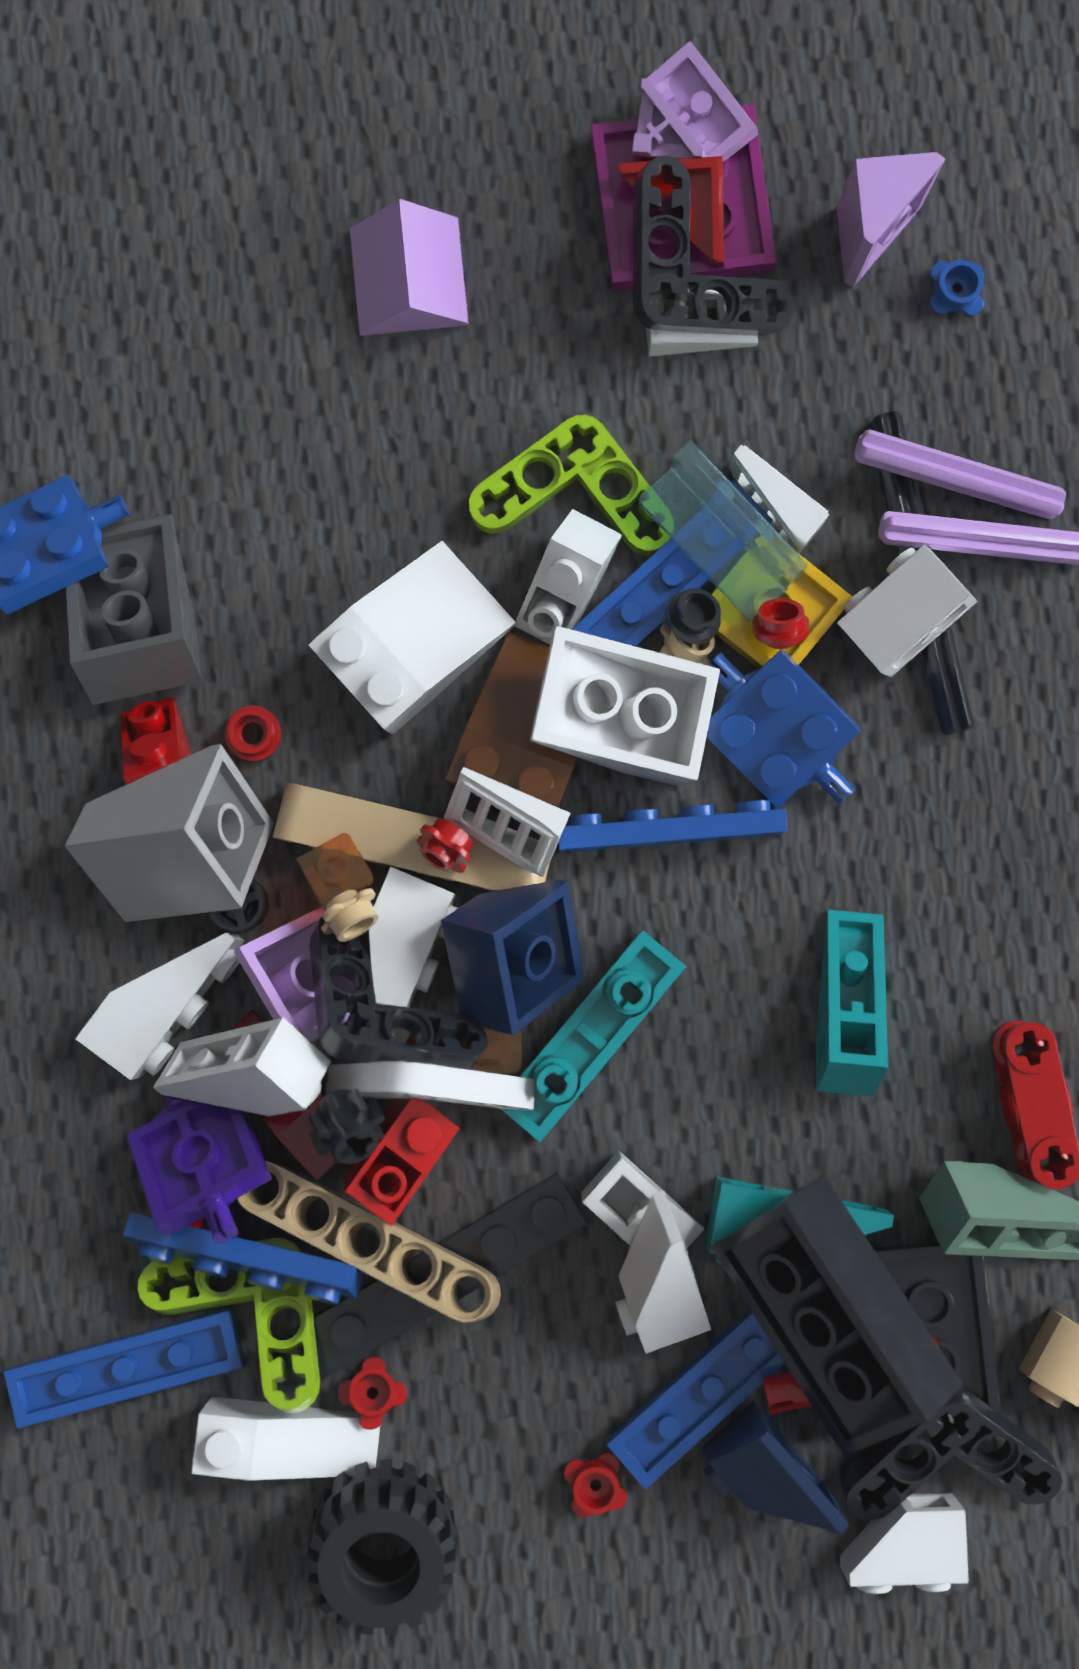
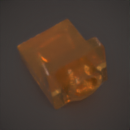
(334, 869)

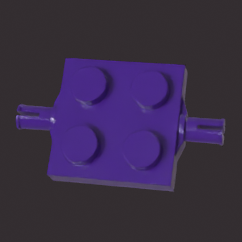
(197, 1164)

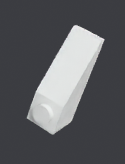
(247, 1069)
(659, 1283)
(265, 1443)

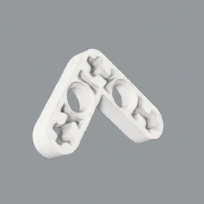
(432, 1082)

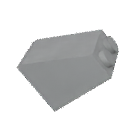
(174, 839)

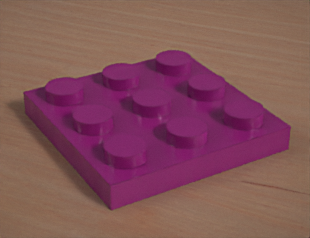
(746, 209)

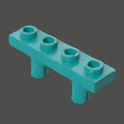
(596, 1031)

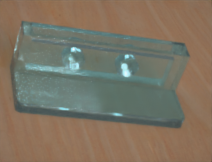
(722, 532)

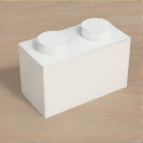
(905, 609)

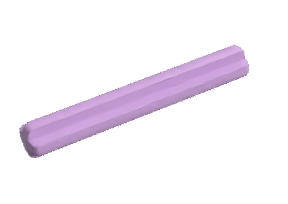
(959, 474)
(979, 537)

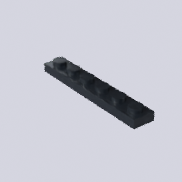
(493, 1242)

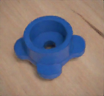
(962, 273)

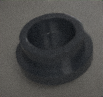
(693, 615)

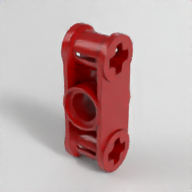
(1036, 1103)

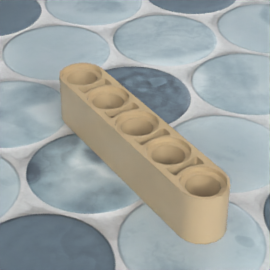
(386, 837)
(396, 1245)

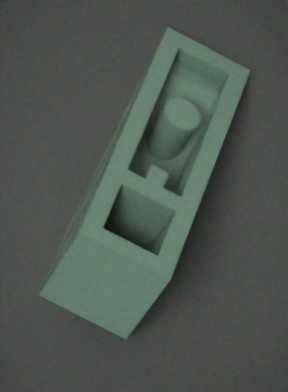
(999, 1214)

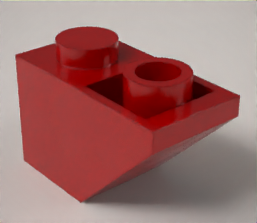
(152, 738)
(410, 1148)

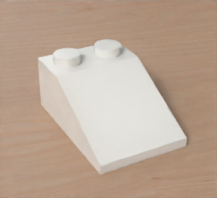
(412, 636)
(625, 707)

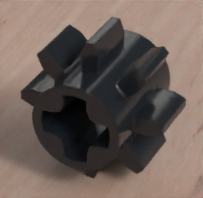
(346, 1126)

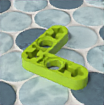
(586, 468)
(266, 1306)

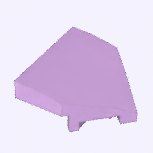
(689, 112)

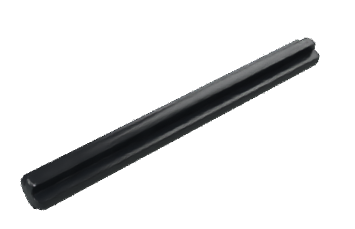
(941, 654)

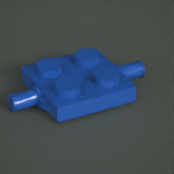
(51, 541)
(780, 729)

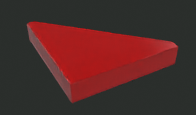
(706, 202)

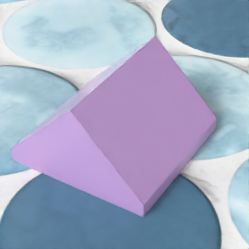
(878, 204)
(408, 270)
(283, 973)

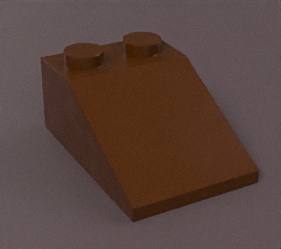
(501, 726)

